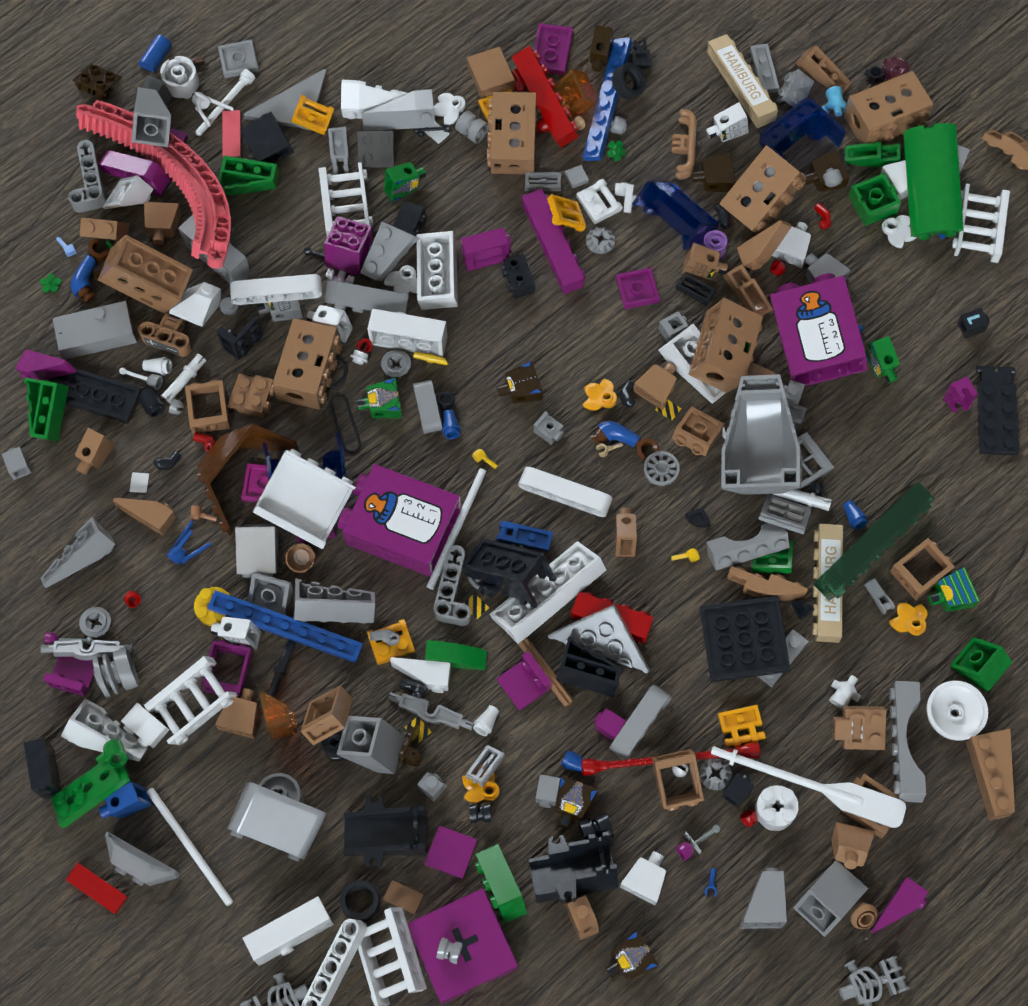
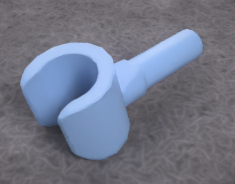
(69, 249)

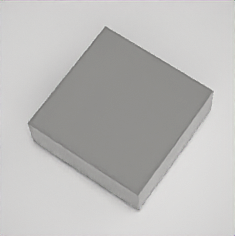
(576, 176)

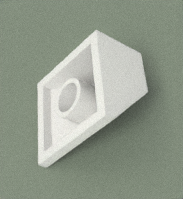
(129, 192)
(198, 303)

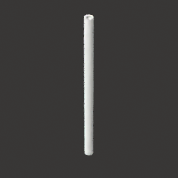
(456, 528)
(190, 847)

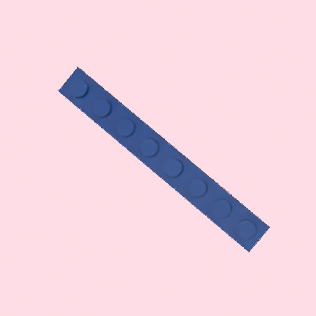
(607, 102)
(286, 626)

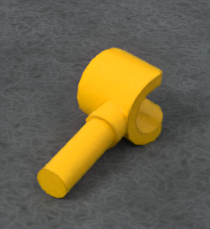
(479, 454)
(692, 554)

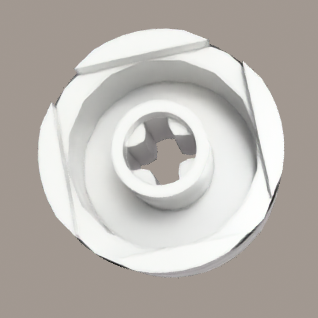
(180, 77)
(784, 799)

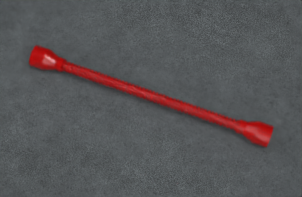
(593, 766)

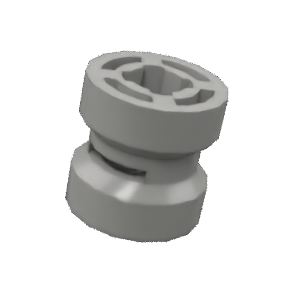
(449, 950)

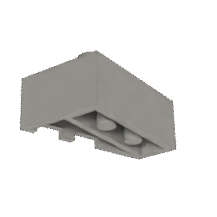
(386, 251)

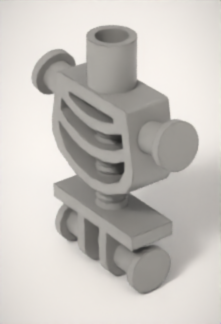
(857, 986)
(295, 995)

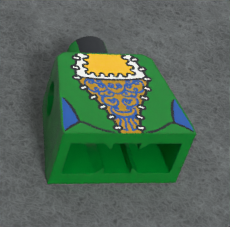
(402, 180)
(883, 359)
(382, 400)

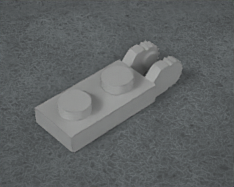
(338, 148)

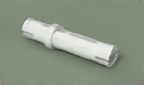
(188, 372)
(807, 498)

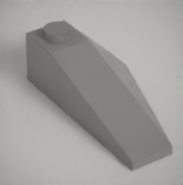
(89, 547)

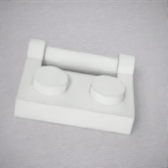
(594, 205)

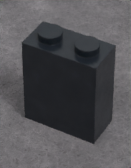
(267, 139)
(42, 768)

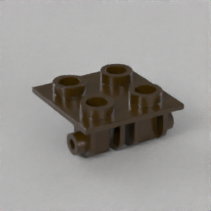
(96, 81)
(408, 753)

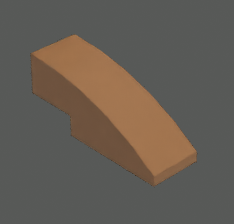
(747, 291)

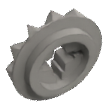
(605, 246)
(396, 356)
(92, 614)
(715, 783)

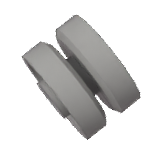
(284, 785)

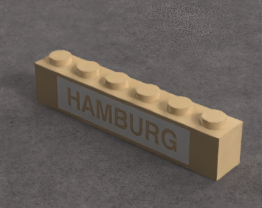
(742, 81)
(828, 613)

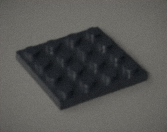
(744, 639)

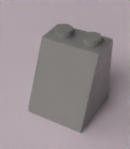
(150, 119)
(257, 549)
(371, 743)
(830, 898)
(767, 902)

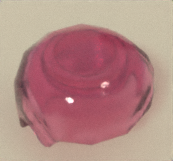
(894, 67)

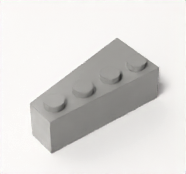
(364, 298)
(332, 604)

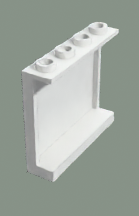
(304, 498)

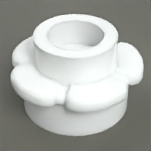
(359, 357)

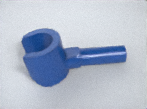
(711, 883)

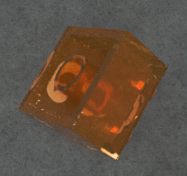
(577, 92)
(278, 717)

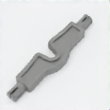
(75, 649)
(441, 714)

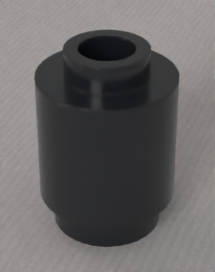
(151, 402)

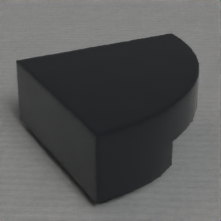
(698, 518)
(802, 608)

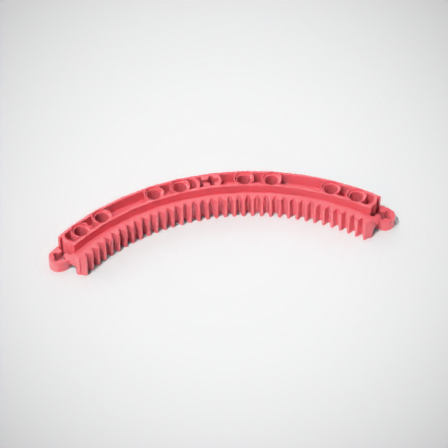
(184, 166)

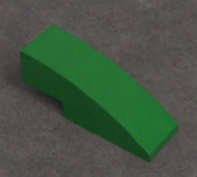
(873, 154)
(456, 654)

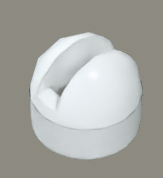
(679, 772)

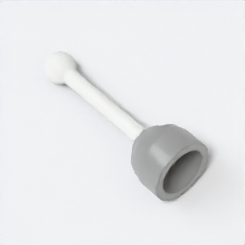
(154, 381)

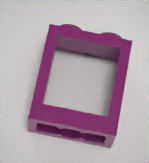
(485, 249)
(240, 650)

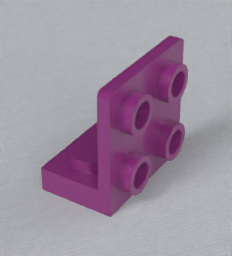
(71, 675)
(525, 682)

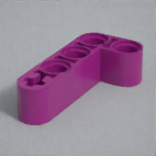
(128, 166)

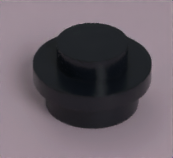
(445, 401)

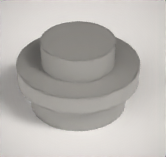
(227, 307)

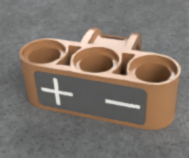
(168, 328)

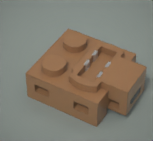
(861, 727)

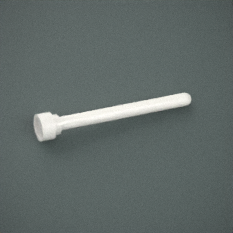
(246, 78)

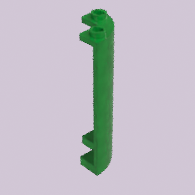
(933, 180)

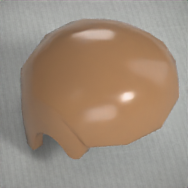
(300, 558)

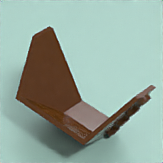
(246, 437)

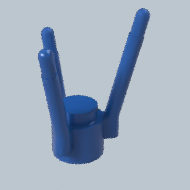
(177, 553)

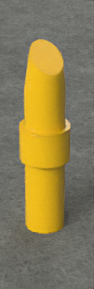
(431, 358)

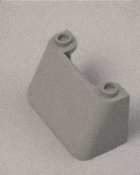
(276, 820)

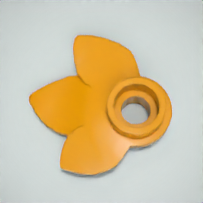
(597, 395)
(907, 617)
(477, 793)

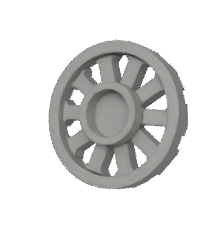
(661, 468)

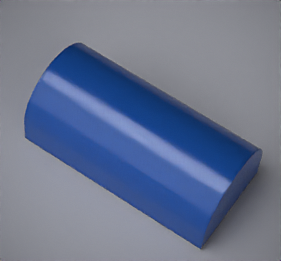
(155, 53)

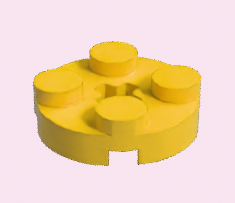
(201, 603)

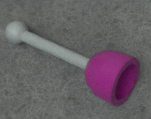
(50, 637)
(686, 849)

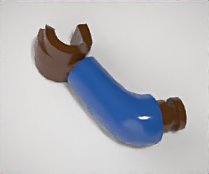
(80, 281)
(615, 431)

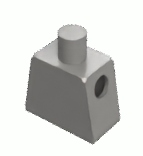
(824, 265)

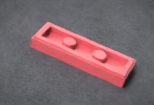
(231, 133)

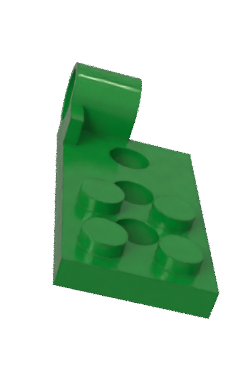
(111, 763)

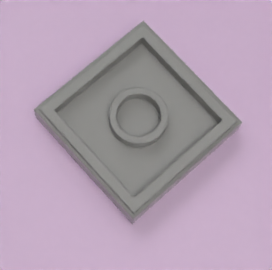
(237, 57)

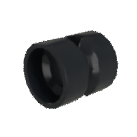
(330, 747)
(600, 824)

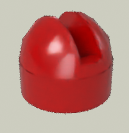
(541, 126)
(778, 268)
(366, 348)
(132, 604)
(749, 818)

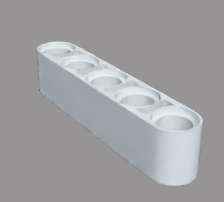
(276, 289)
(565, 491)
(342, 961)

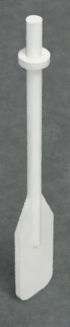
(846, 796)

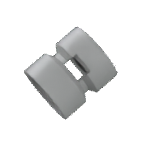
(471, 126)

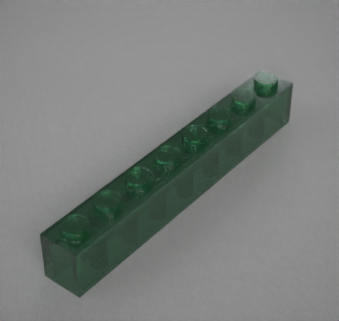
(873, 541)

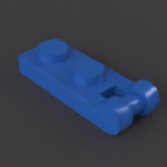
(524, 535)

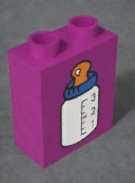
(819, 330)
(400, 519)

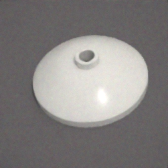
(965, 701)

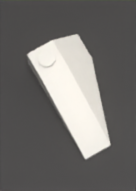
(359, 98)

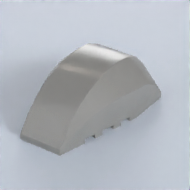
(761, 440)

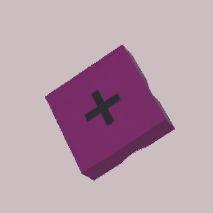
(484, 949)

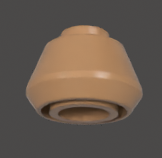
(863, 915)

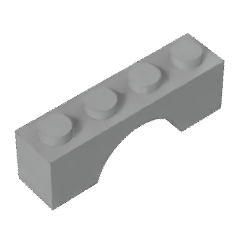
(727, 552)

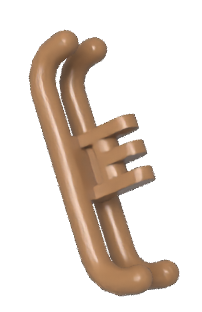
(685, 144)

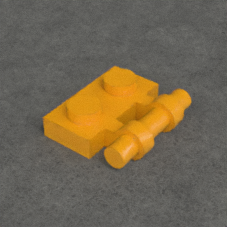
(741, 719)

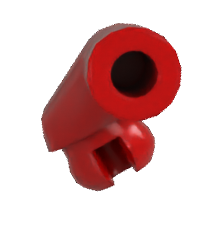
(519, 82)
(825, 214)
(207, 440)

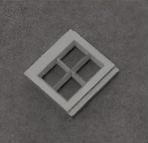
(820, 458)
(782, 521)

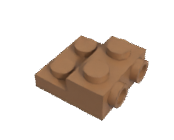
(251, 395)
(697, 431)

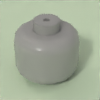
(618, 125)
(832, 177)

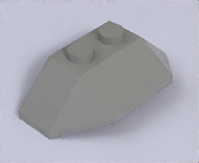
(137, 863)

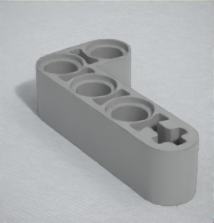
(90, 190)
(448, 583)
(640, 721)

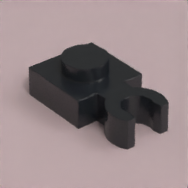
(641, 56)

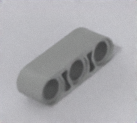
(427, 406)

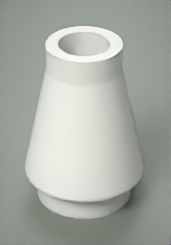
(159, 365)
(484, 723)

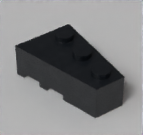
(588, 670)

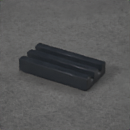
(685, 287)

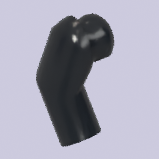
(724, 217)
(167, 463)
(417, 688)

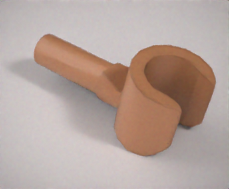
(196, 514)

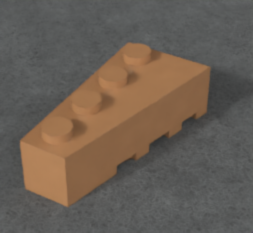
(994, 772)

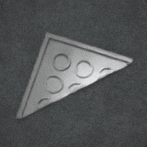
(285, 103)
(605, 636)

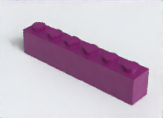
(553, 242)

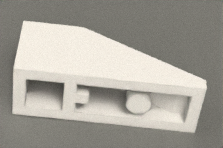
(431, 674)

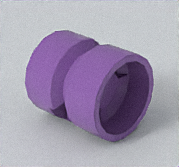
(716, 241)

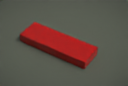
(96, 888)

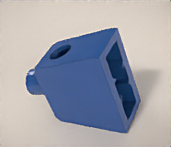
(125, 801)

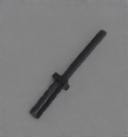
(279, 671)

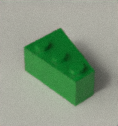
(247, 176)
(45, 408)
(501, 883)

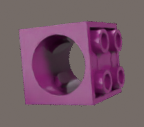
(347, 245)

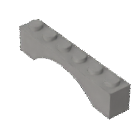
(910, 780)

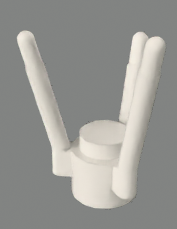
(203, 102)

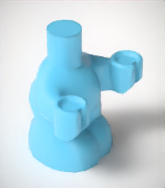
(835, 100)

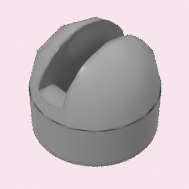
(174, 407)

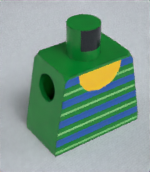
(954, 592)

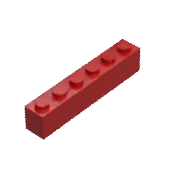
(547, 99)

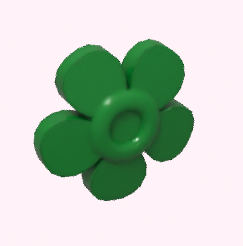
(616, 150)
(50, 284)

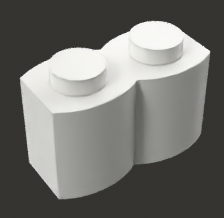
(144, 725)

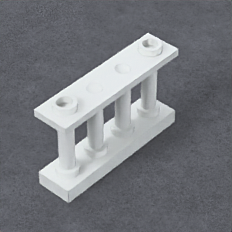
(328, 195)
(998, 218)
(174, 691)
(406, 960)

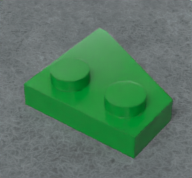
(775, 562)

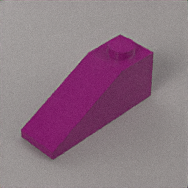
(42, 367)
(904, 902)

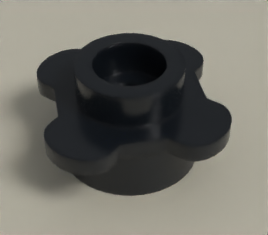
(875, 70)

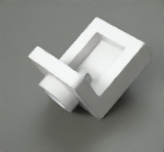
(626, 190)

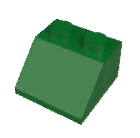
(981, 663)

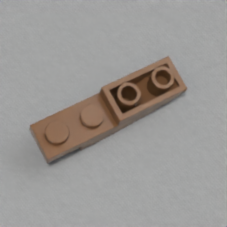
(1010, 144)
(759, 587)

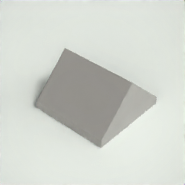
(270, 593)

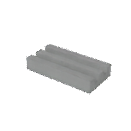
(543, 183)
(477, 779)

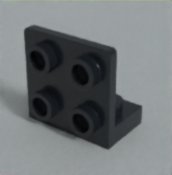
(376, 148)
(240, 345)

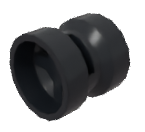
(480, 812)

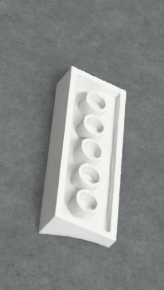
(574, 572)

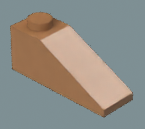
(822, 69)
(762, 246)
(150, 513)

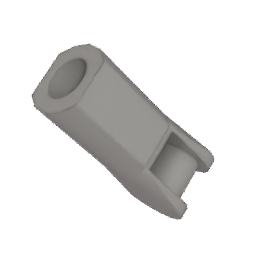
(877, 594)

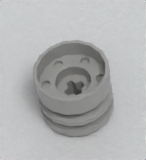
(115, 672)

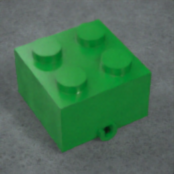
(874, 199)

